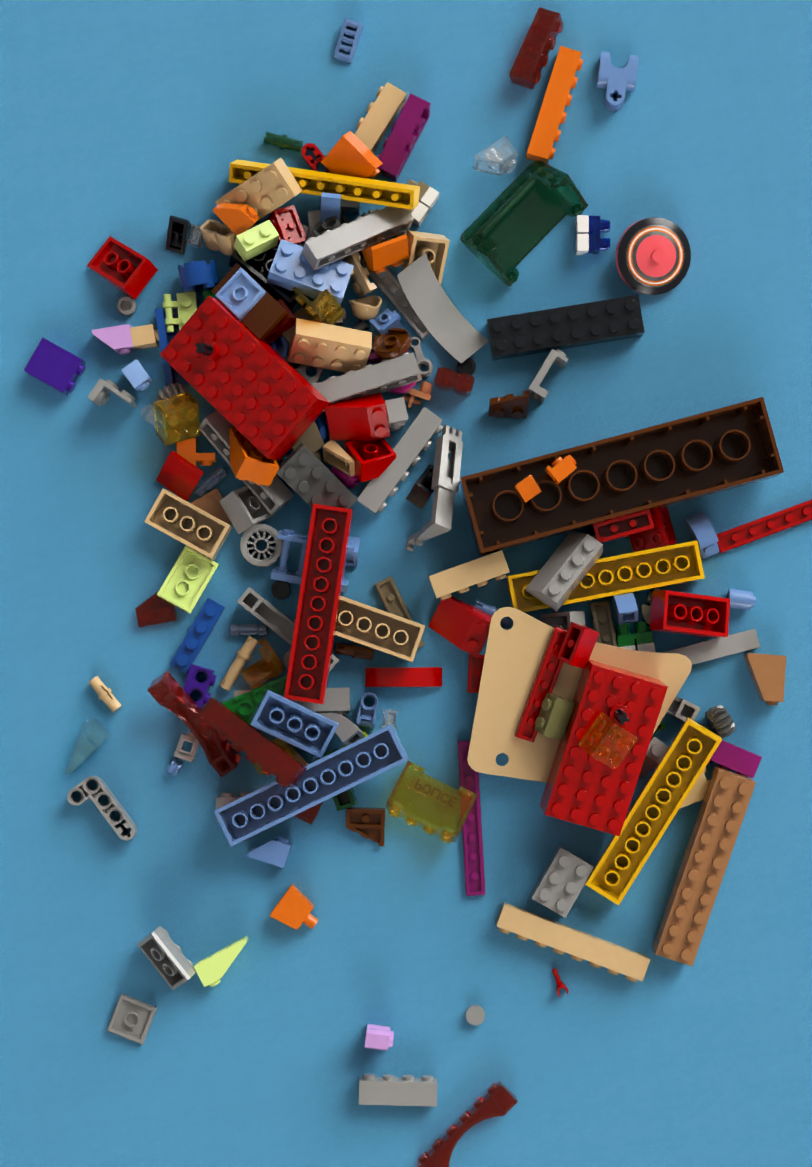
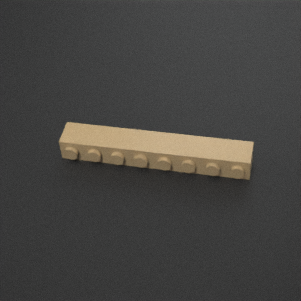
(572, 941)

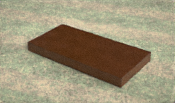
(263, 315)

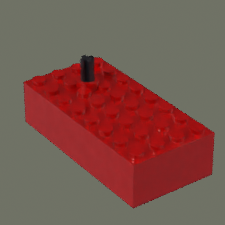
(244, 379)
(580, 785)

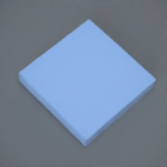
(240, 293)

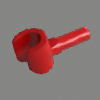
(559, 983)

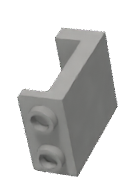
(555, 357)

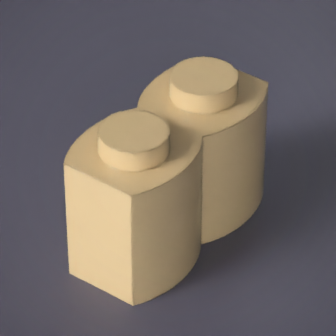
(218, 237)

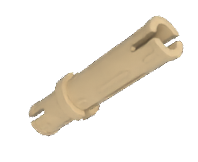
(236, 667)

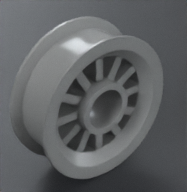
(250, 557)

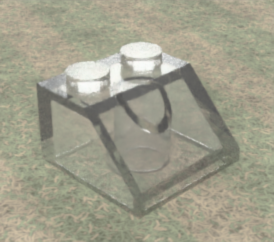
(497, 158)

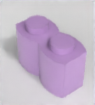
(378, 1037)

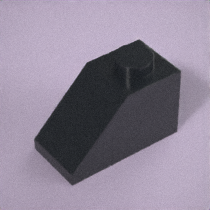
(422, 489)

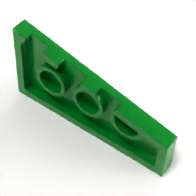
(245, 704)

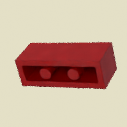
(623, 526)

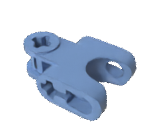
(616, 80)

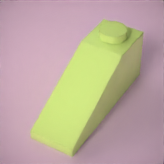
(214, 966)

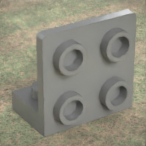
(100, 393)

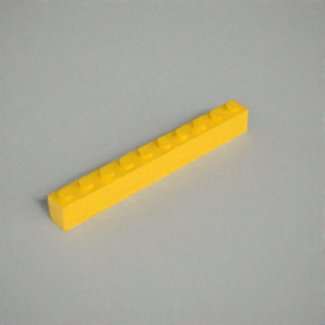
(349, 187)

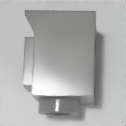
(185, 755)

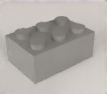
(562, 881)

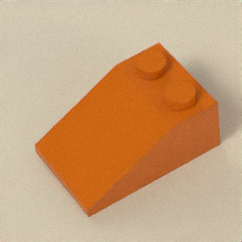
(249, 462)

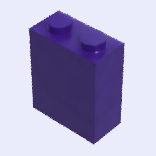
(55, 366)

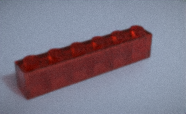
(251, 742)

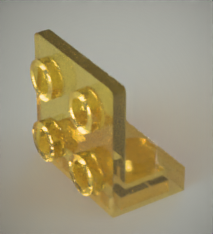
(323, 308)

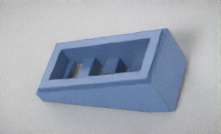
(351, 24)

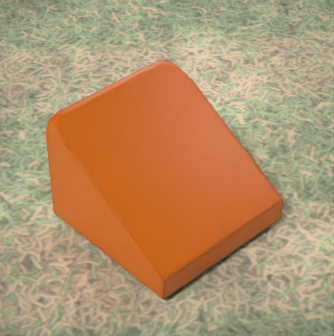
(527, 488)

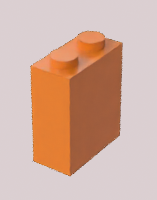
(352, 158)

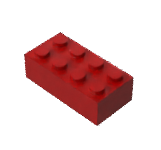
(690, 614)

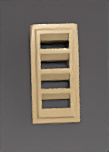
(338, 458)

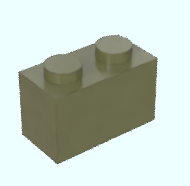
(554, 716)

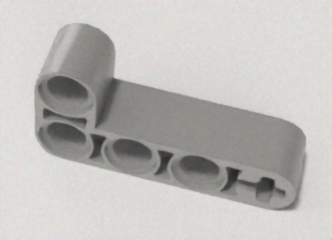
(106, 810)

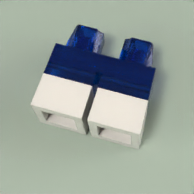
(588, 234)

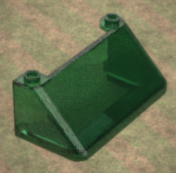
(522, 218)

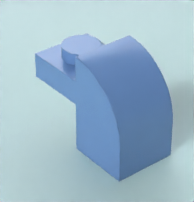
(703, 531)
(625, 608)

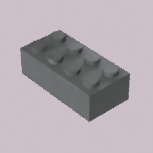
(314, 480)

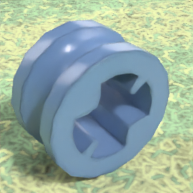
(175, 767)

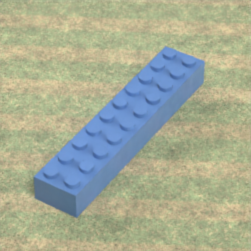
(318, 783)

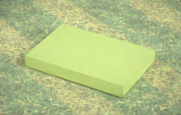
(187, 579)

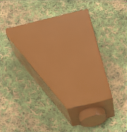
(768, 676)

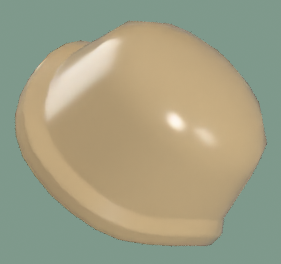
(366, 307)

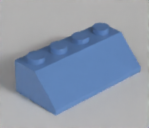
(293, 723)

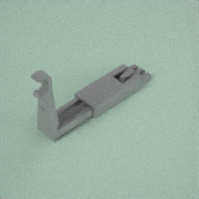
(445, 486)

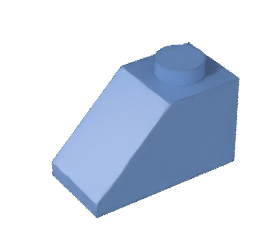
(272, 852)

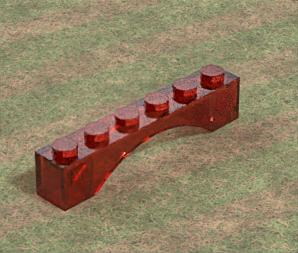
(174, 698)
(493, 1104)

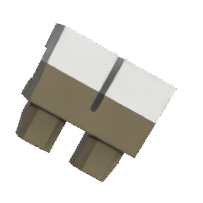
(427, 199)

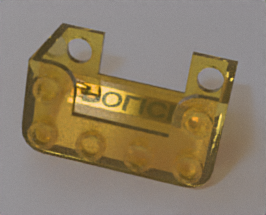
(430, 803)

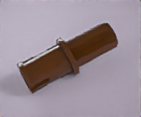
(354, 651)

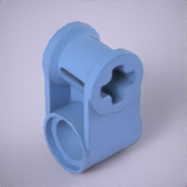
(367, 712)

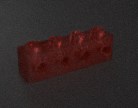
(536, 48)

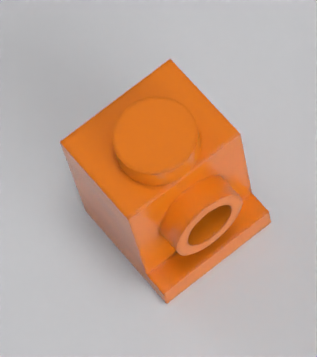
(561, 469)

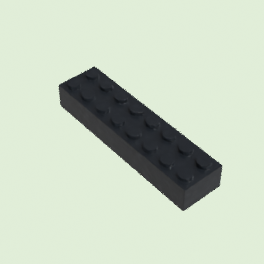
(565, 327)

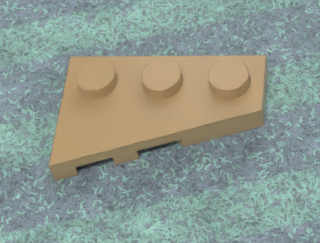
(359, 276)

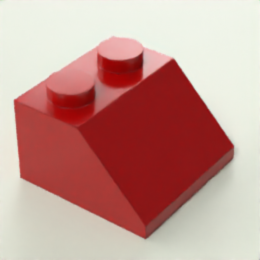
(370, 457)

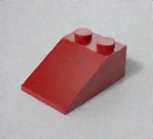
(123, 267)
(358, 419)
(461, 625)

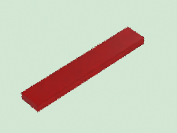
(765, 526)
(543, 684)

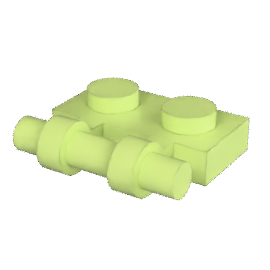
(186, 307)

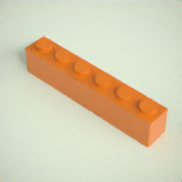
(553, 105)

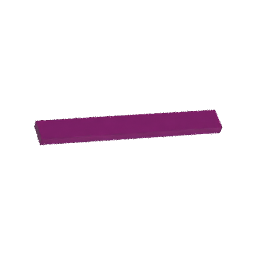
(472, 827)

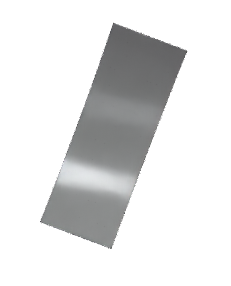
(438, 311)

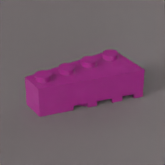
(404, 136)

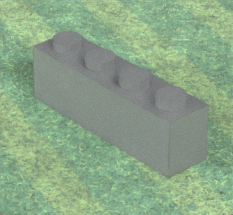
(398, 1090)

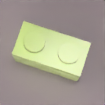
(256, 240)

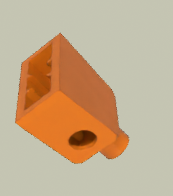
(294, 909)

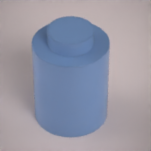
(741, 599)

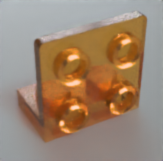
(265, 668)

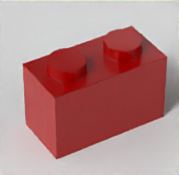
(578, 645)

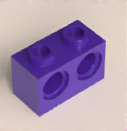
(193, 684)

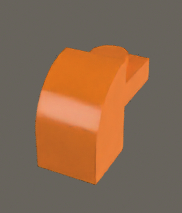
(189, 450)

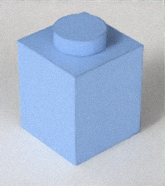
(137, 375)

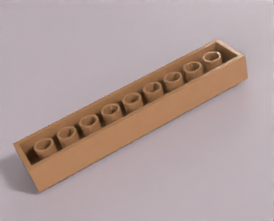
(703, 866)

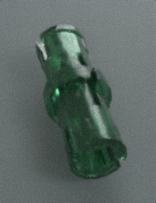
(283, 142)

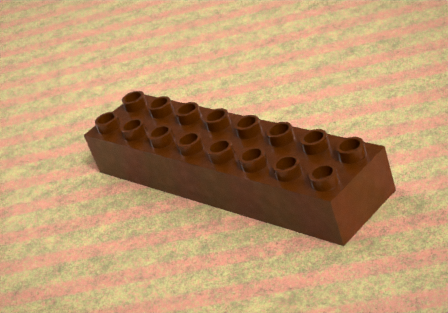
(623, 476)

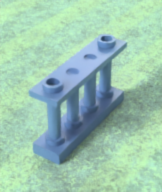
(282, 573)

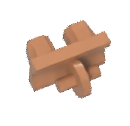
(423, 392)

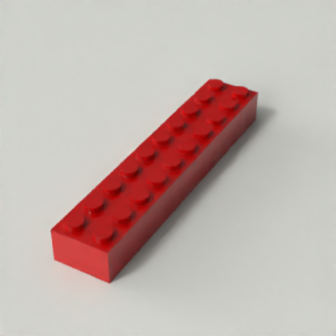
(318, 604)

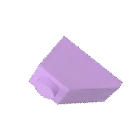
(116, 338)

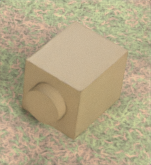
(144, 336)

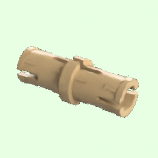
(105, 694)

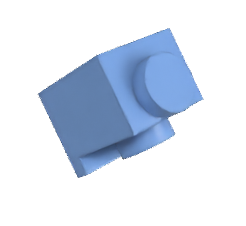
(386, 321)

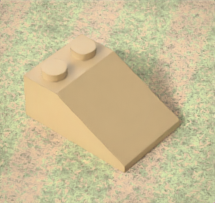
(433, 245)

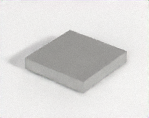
(132, 1018)

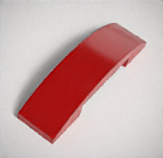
(403, 677)

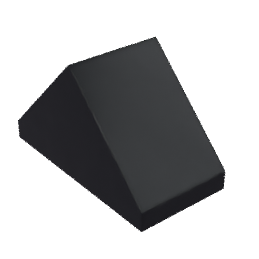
(178, 234)

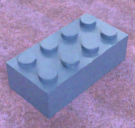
(293, 270)

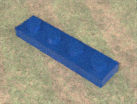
(197, 635)

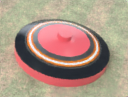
(653, 256)

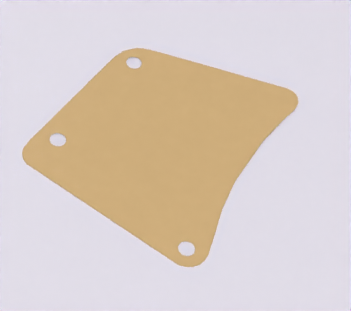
(508, 677)

